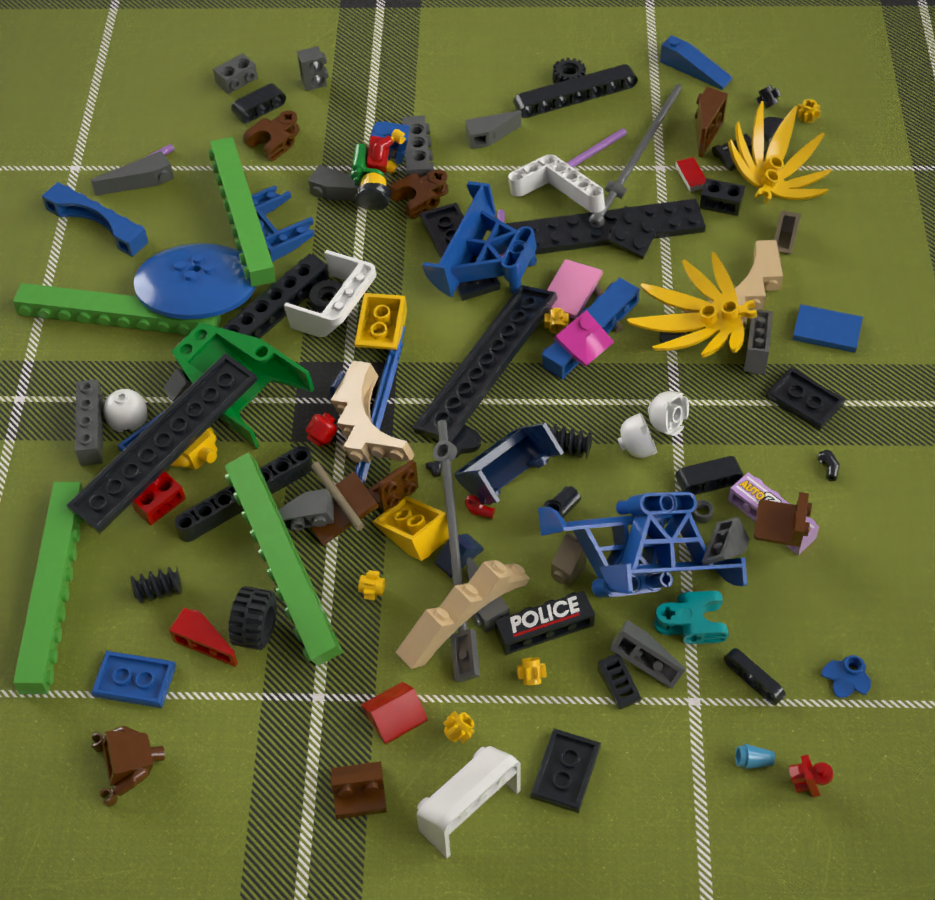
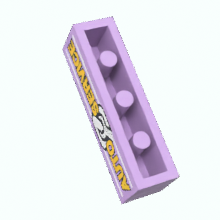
(747, 494)

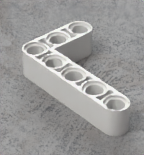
(560, 175)

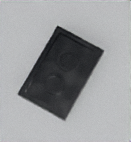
(805, 398)
(565, 770)

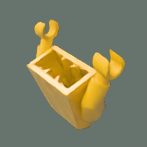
(199, 452)

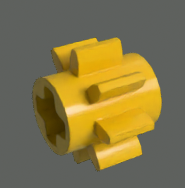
(808, 111)
(556, 320)
(371, 585)
(531, 671)
(459, 727)

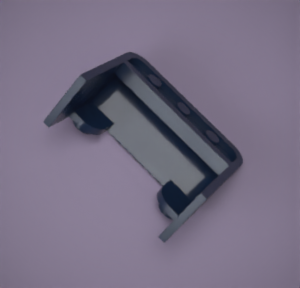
(506, 460)

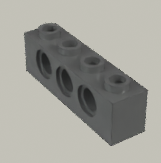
(417, 150)
(89, 422)

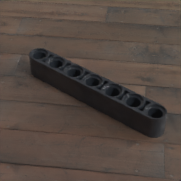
(575, 90)
(215, 505)

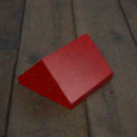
(395, 712)

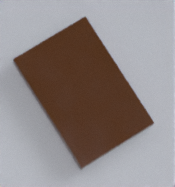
(360, 501)

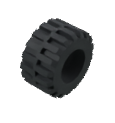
(252, 618)

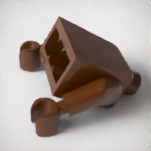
(126, 759)

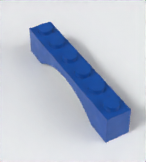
(68, 203)

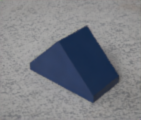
(468, 548)

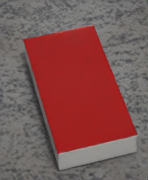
(691, 174)

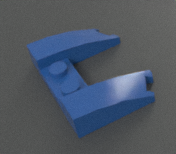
(287, 239)

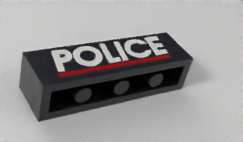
(544, 622)

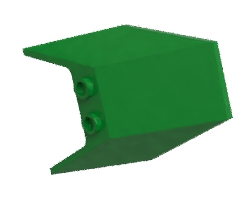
(208, 343)

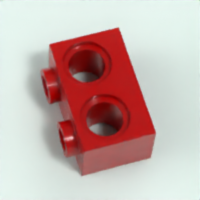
(158, 500)

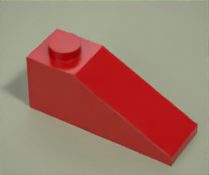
(197, 633)

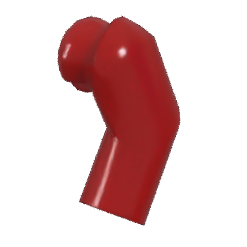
(477, 508)

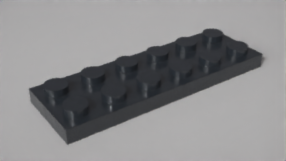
(441, 226)

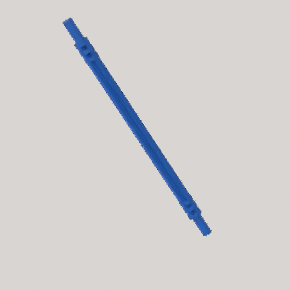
(381, 399)

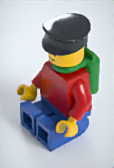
(371, 163)

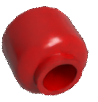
(321, 429)

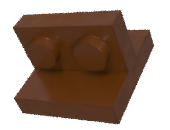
(358, 790)

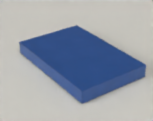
(827, 328)
(134, 679)

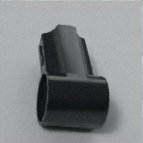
(564, 501)

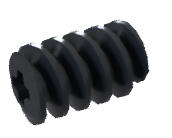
(573, 442)
(157, 585)

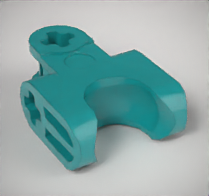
(688, 619)

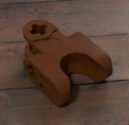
(277, 134)
(423, 191)

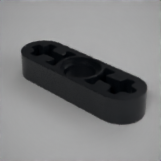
(754, 676)

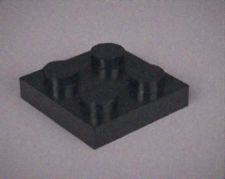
(633, 232)

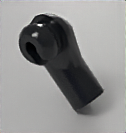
(833, 465)

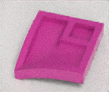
(584, 339)

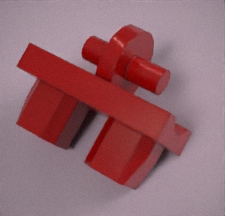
(807, 776)

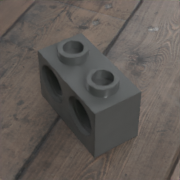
(312, 68)
(235, 73)

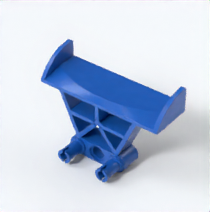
(468, 242)
(644, 509)
(552, 522)

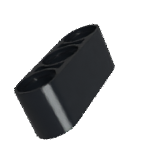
(258, 103)
(709, 475)

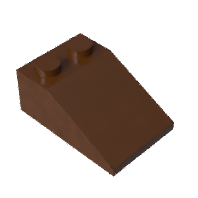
(709, 117)

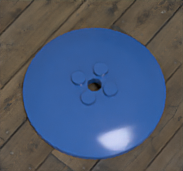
(193, 281)

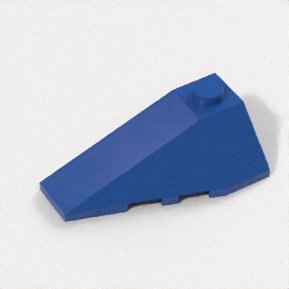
(693, 62)

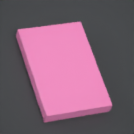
(574, 286)

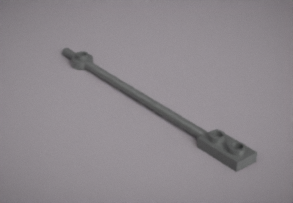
(464, 642)

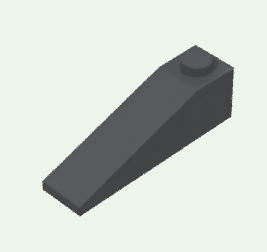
(139, 174)
(333, 184)
(758, 342)

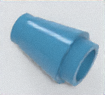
(753, 757)

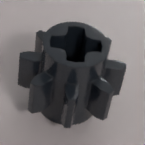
(768, 96)

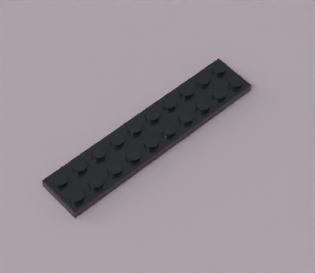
(575, 231)
(486, 362)
(161, 443)

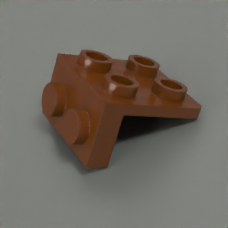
(395, 486)
(782, 521)

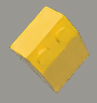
(381, 321)
(414, 527)

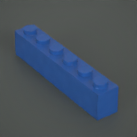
(607, 311)

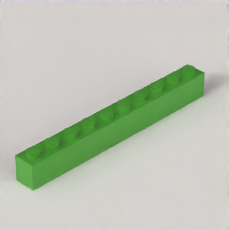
(241, 213)
(98, 308)
(283, 560)
(49, 593)

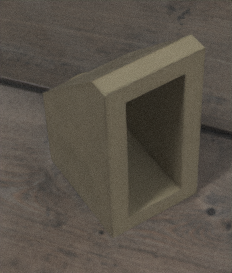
(787, 231)
(568, 561)

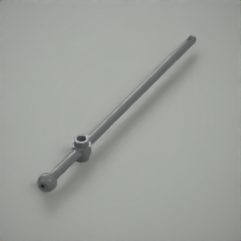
(616, 188)

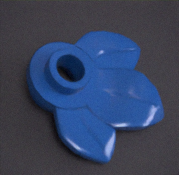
(845, 679)

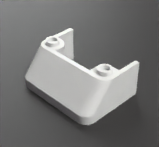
(357, 277)
(465, 794)

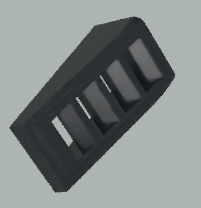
(614, 666)

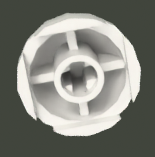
(125, 410)
(668, 411)
(637, 437)

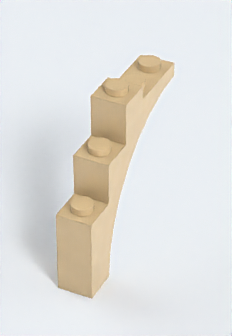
(764, 276)
(353, 403)
(462, 602)

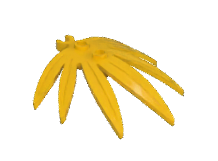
(769, 174)
(720, 316)

